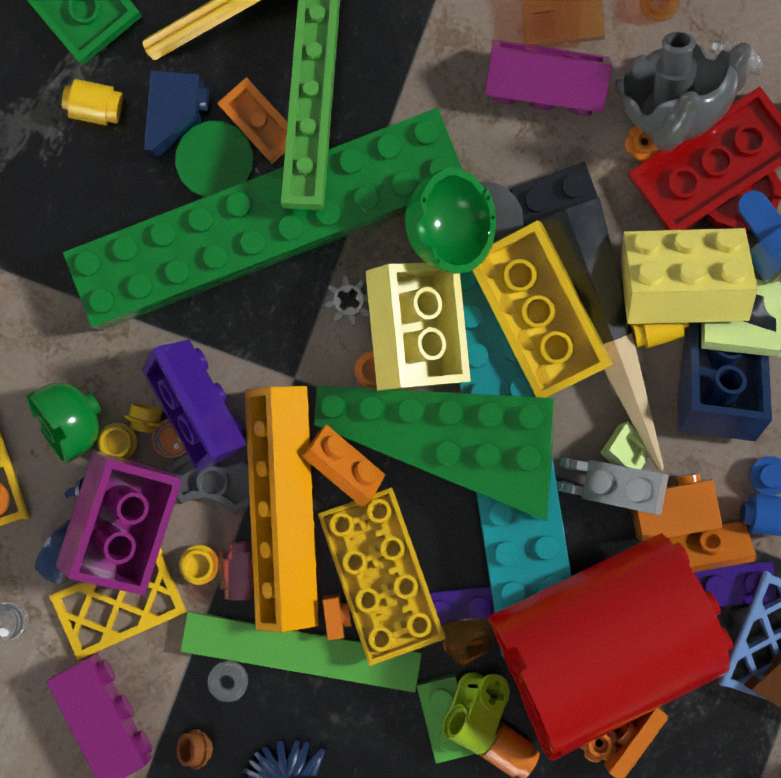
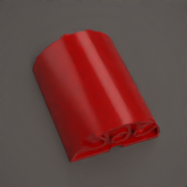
(612, 644)

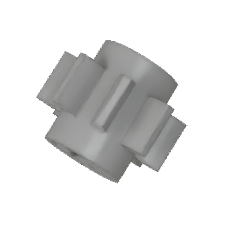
(347, 290)

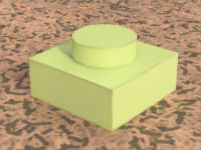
(625, 447)

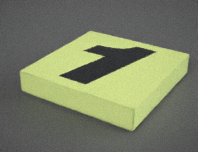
(758, 335)

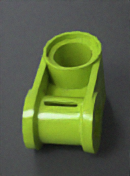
(474, 714)

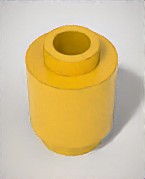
(92, 102)
(655, 334)

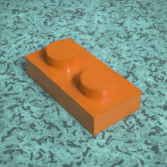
(256, 119)
(344, 465)

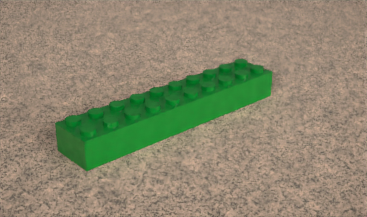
(249, 227)

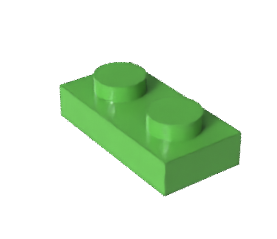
(436, 699)

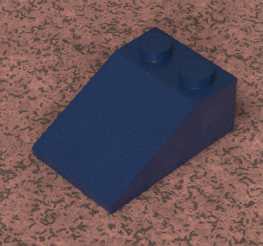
(722, 391)

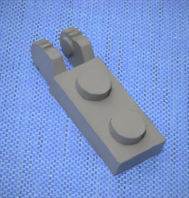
(617, 485)

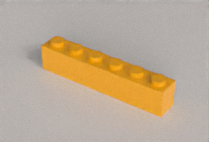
(281, 509)

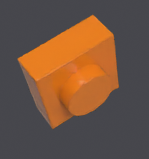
(336, 616)

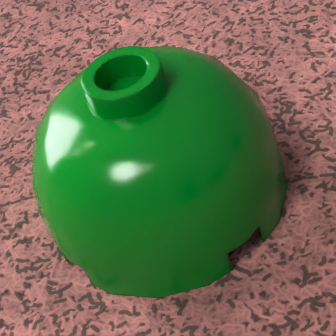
(65, 418)

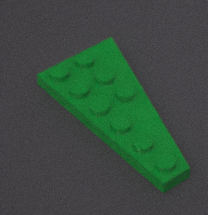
(473, 440)

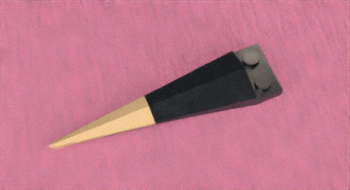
(579, 233)

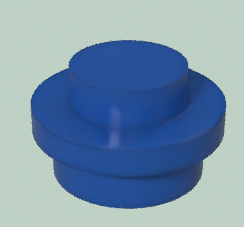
(766, 475)

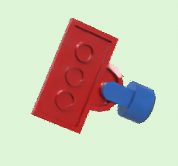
(724, 178)

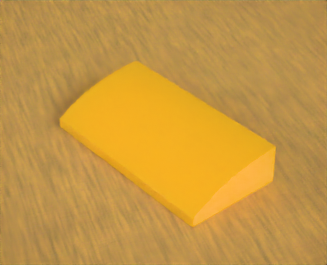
(540, 311)

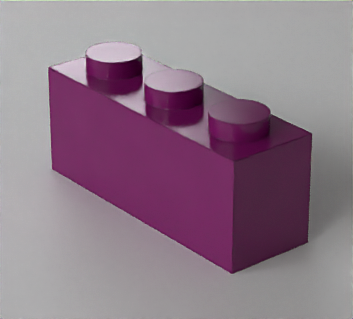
(547, 77)
(100, 718)

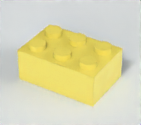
(687, 276)
(417, 326)

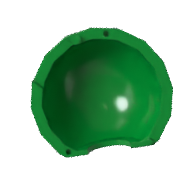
(451, 221)

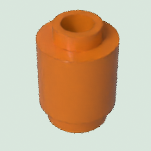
(512, 752)

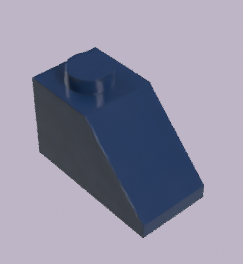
(173, 109)

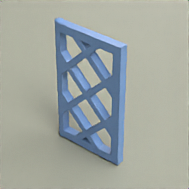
(741, 648)

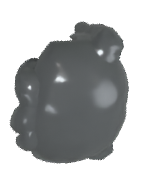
(681, 90)

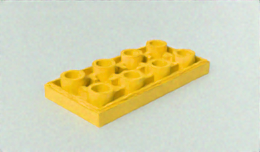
(381, 577)

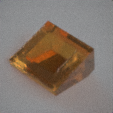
(467, 640)

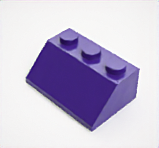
(194, 404)

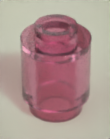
(237, 571)

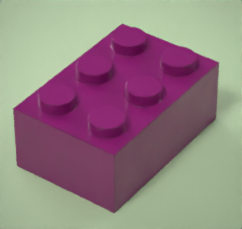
(118, 523)

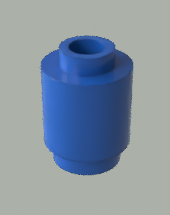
(762, 514)

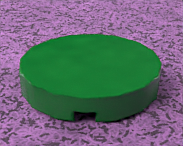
(214, 158)

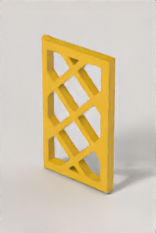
(110, 635)

